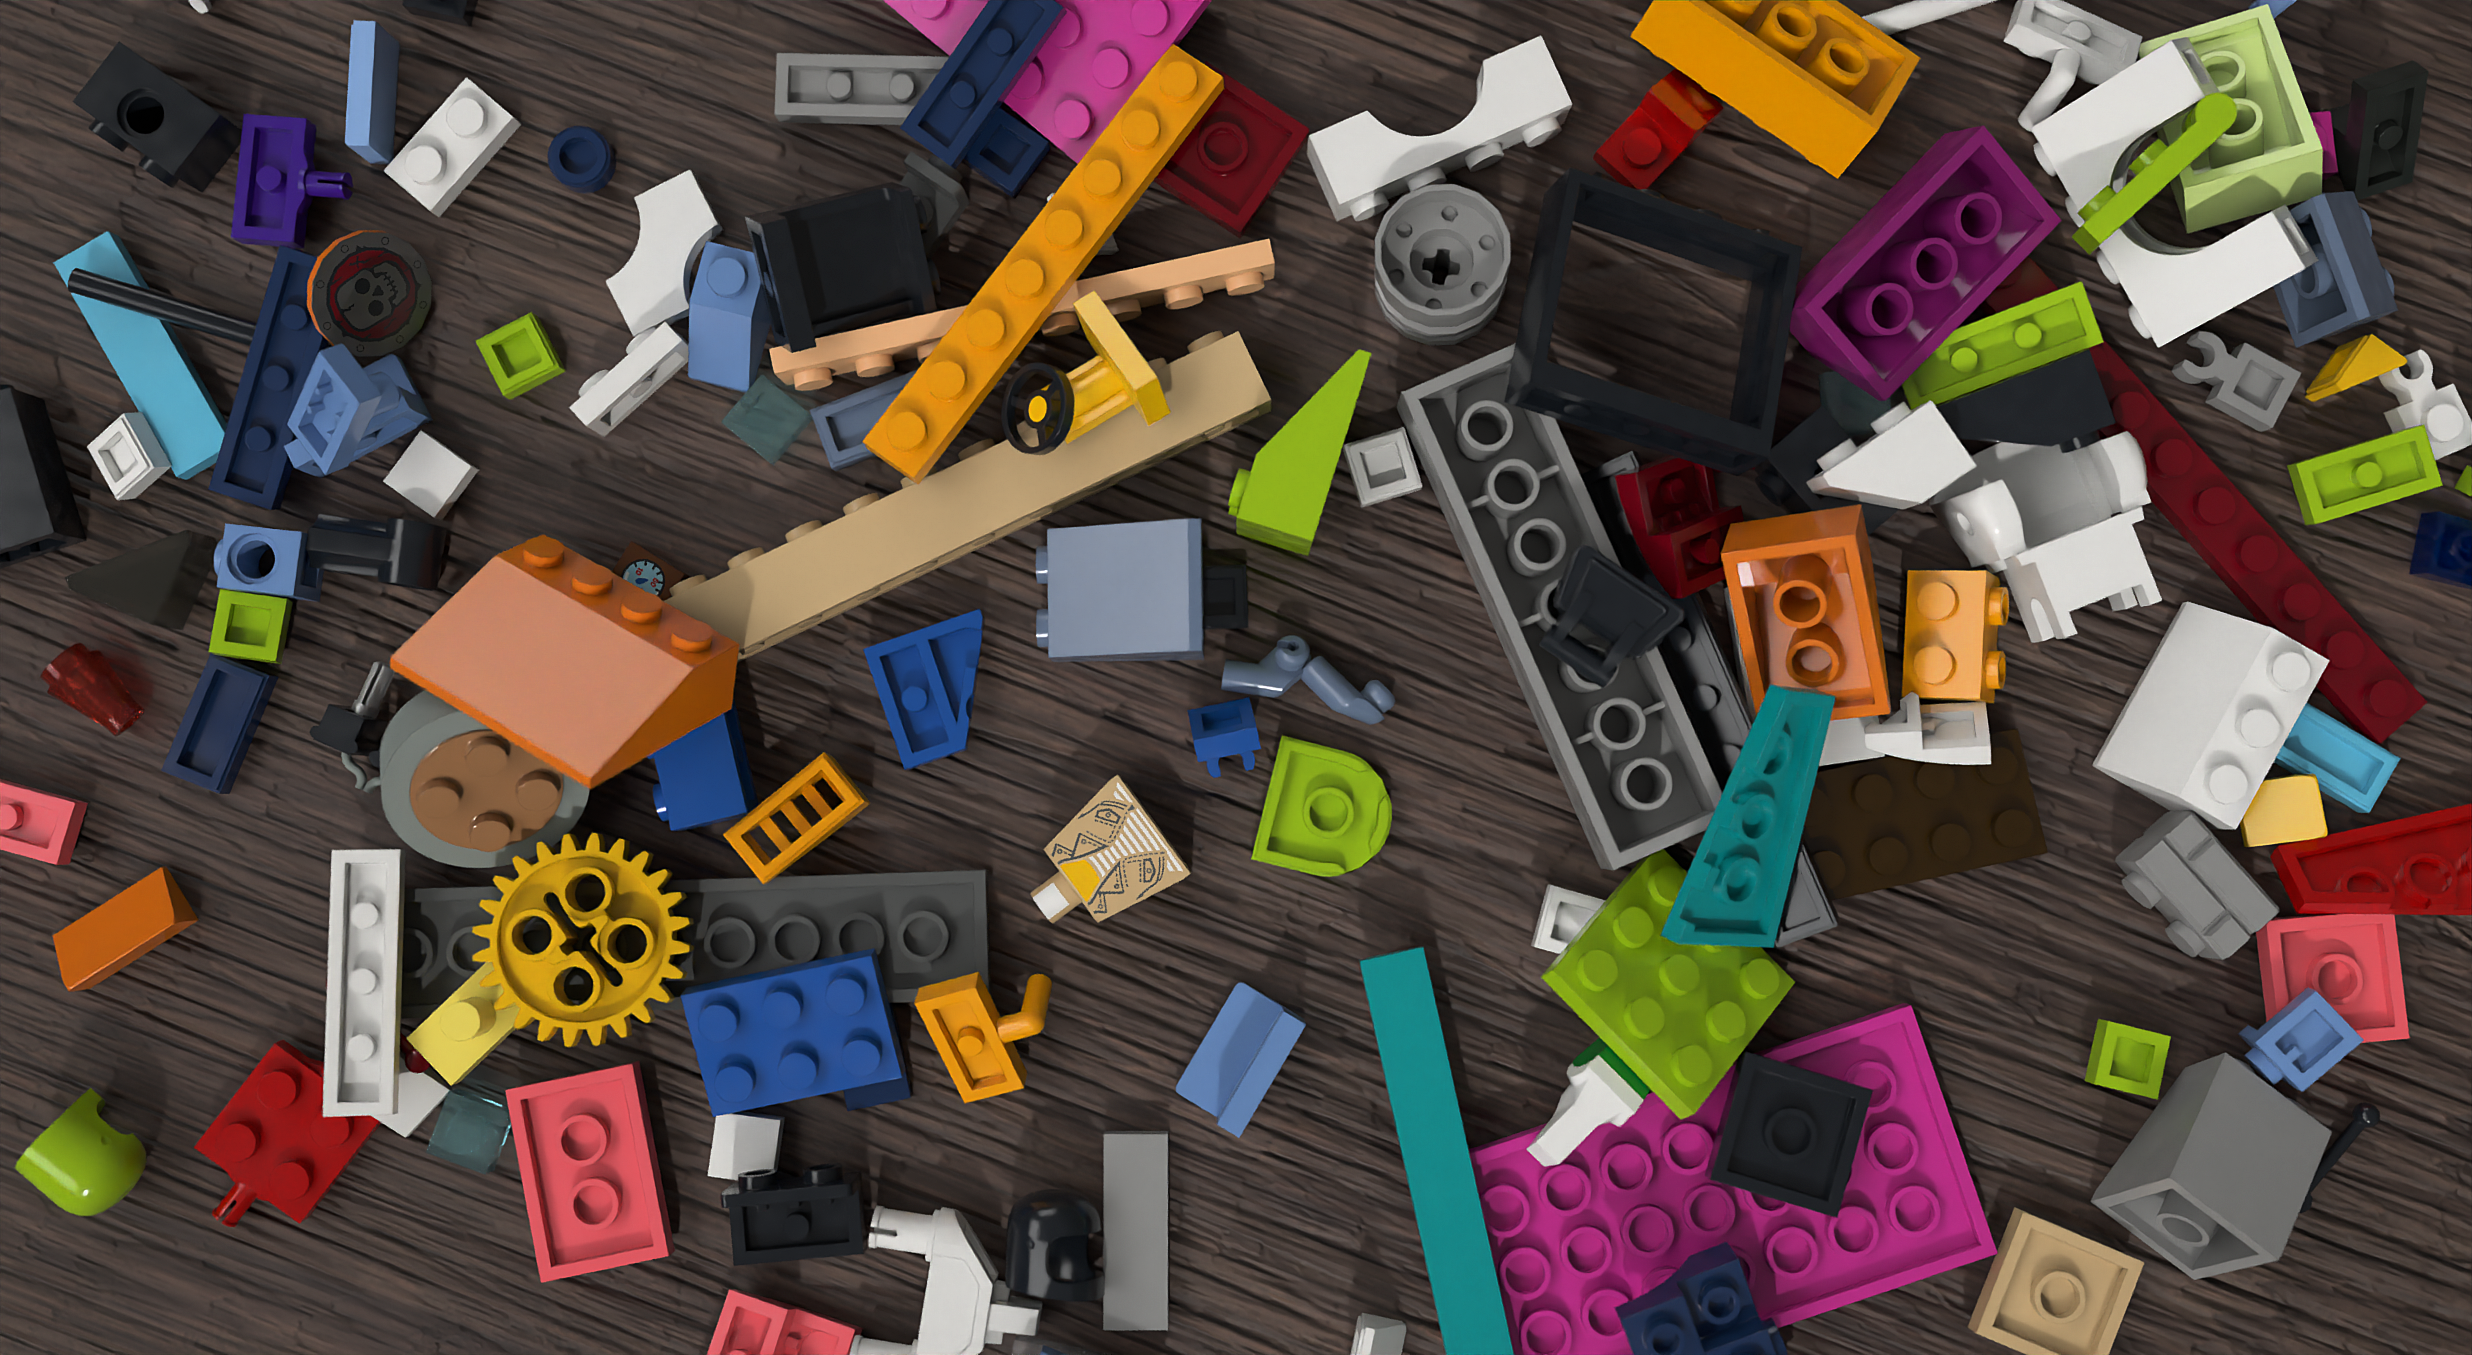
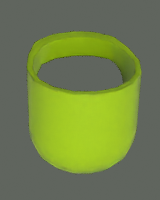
(84, 1160)

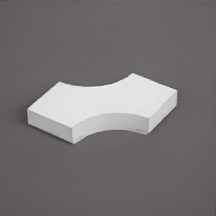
(672, 233)

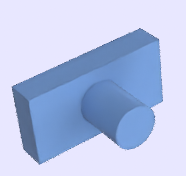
(338, 407)

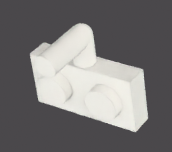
(2073, 43)

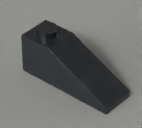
(2038, 407)

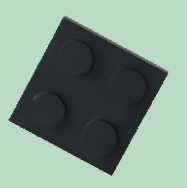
(1788, 1133)

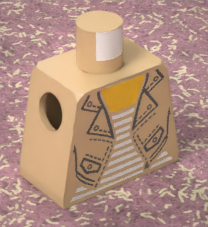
(1108, 857)

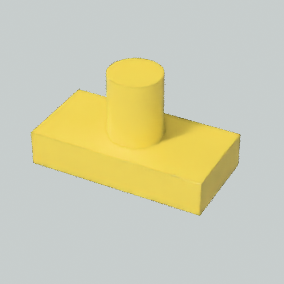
(464, 1028)

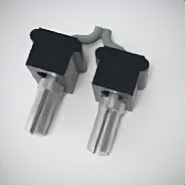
(357, 727)

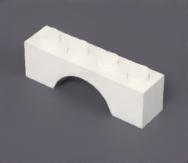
(1368, 163)

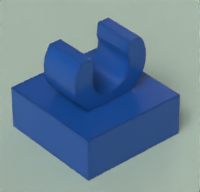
(1224, 731)

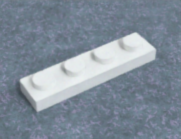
(364, 983)

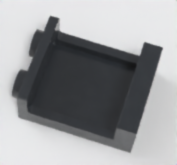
(843, 263)

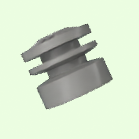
(1449, 230)

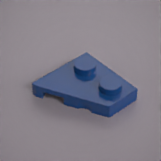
(929, 686)

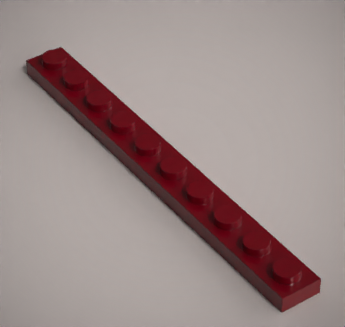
(2238, 539)

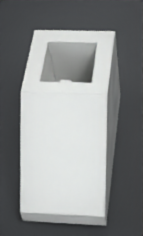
(1899, 465)

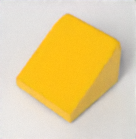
(2354, 364)
(2284, 812)

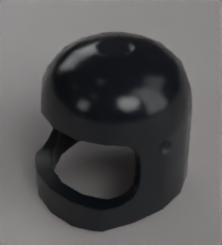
(1050, 1240)

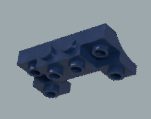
(1700, 1312)

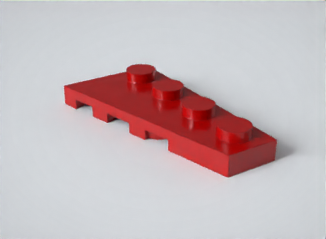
(2384, 868)

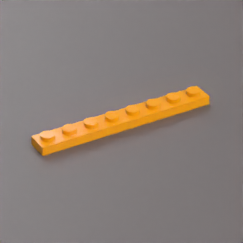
(1044, 264)

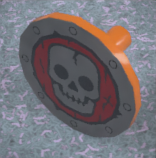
(369, 292)

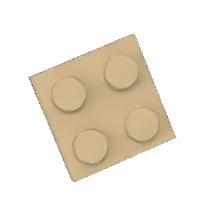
(2054, 1290)

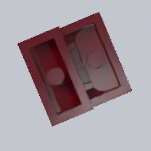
(1677, 522)

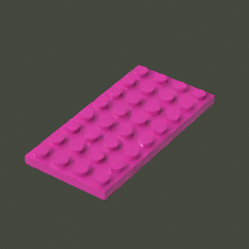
(1639, 1203)

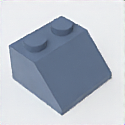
(2346, 282)

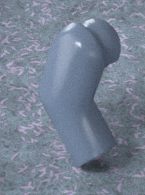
(1273, 673)
(1343, 697)

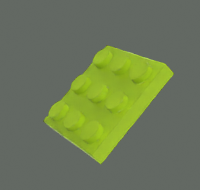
(1660, 1004)

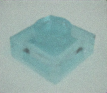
(470, 1131)

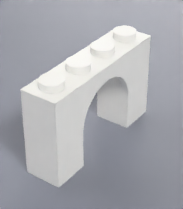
(2168, 285)

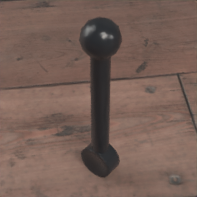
(2364, 1116)

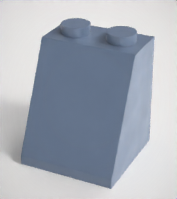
(1123, 592)

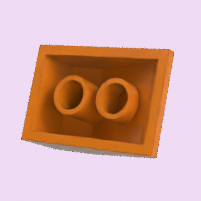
(1809, 608)

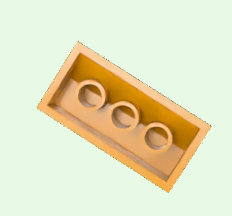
(1788, 65)

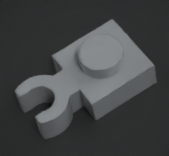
(2244, 383)

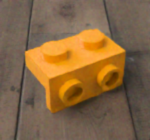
(1954, 635)

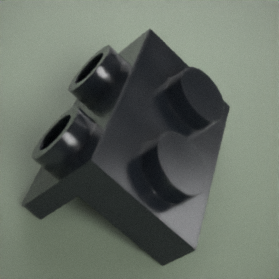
(796, 1215)

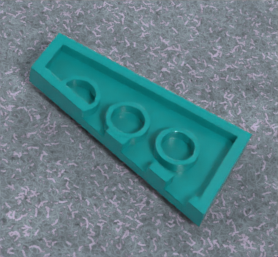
(1753, 838)

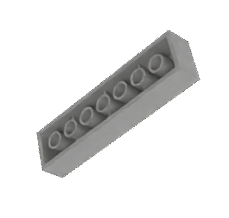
(1516, 519)

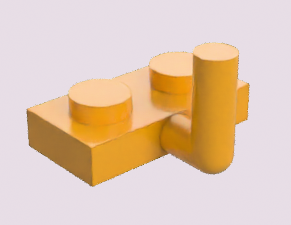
(975, 1038)

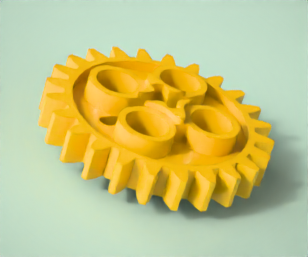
(537, 980)

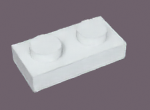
(452, 147)
(616, 393)

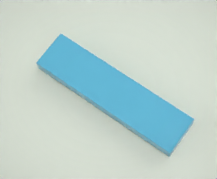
(150, 362)

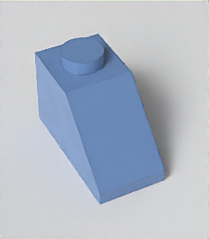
(727, 319)

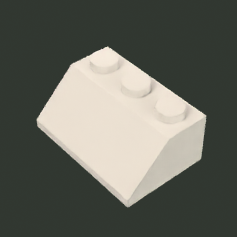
(2210, 714)

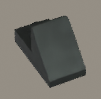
(2380, 129)

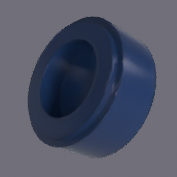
(581, 159)

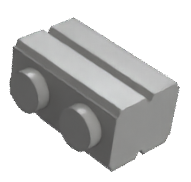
(2195, 886)

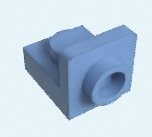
(2300, 1041)

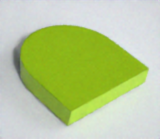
(1322, 811)

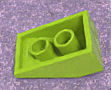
(1294, 470)

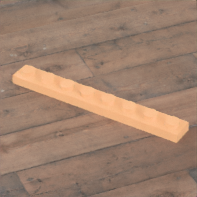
(1173, 282)

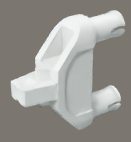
(963, 1294)

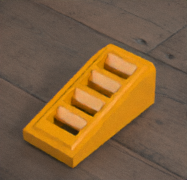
(802, 783)

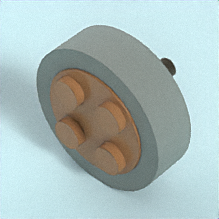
(468, 790)

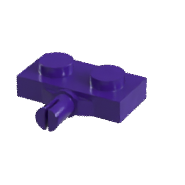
(279, 181)

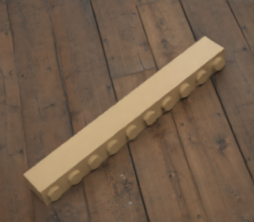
(967, 505)

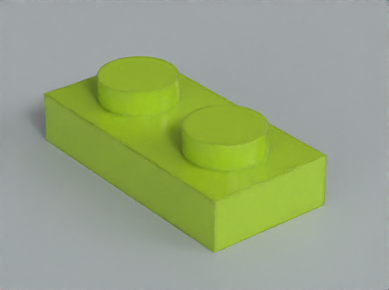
(2364, 475)

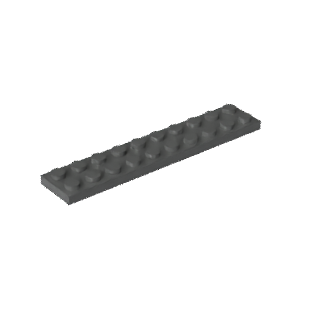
(918, 922)

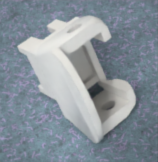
(2052, 527)

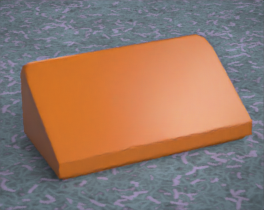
(122, 930)

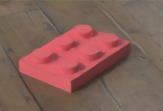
(590, 1171)

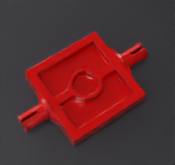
(278, 1141)

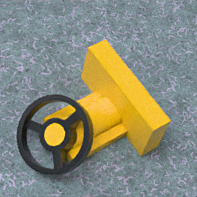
(1088, 393)

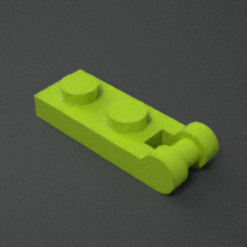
(2154, 170)

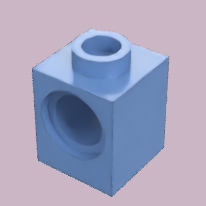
(291, 576)

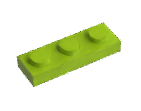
(2006, 345)

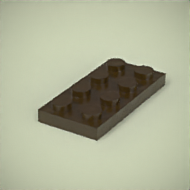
(1921, 820)

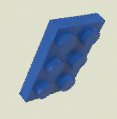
(793, 1032)

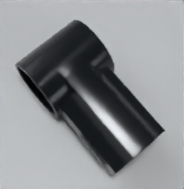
(393, 552)

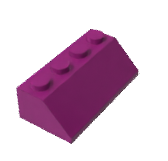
(1920, 262)

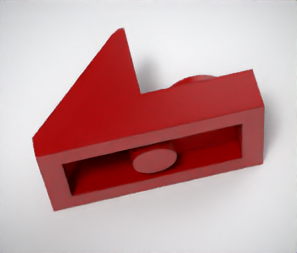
(1658, 131)

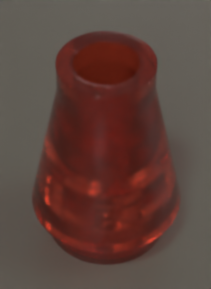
(92, 688)

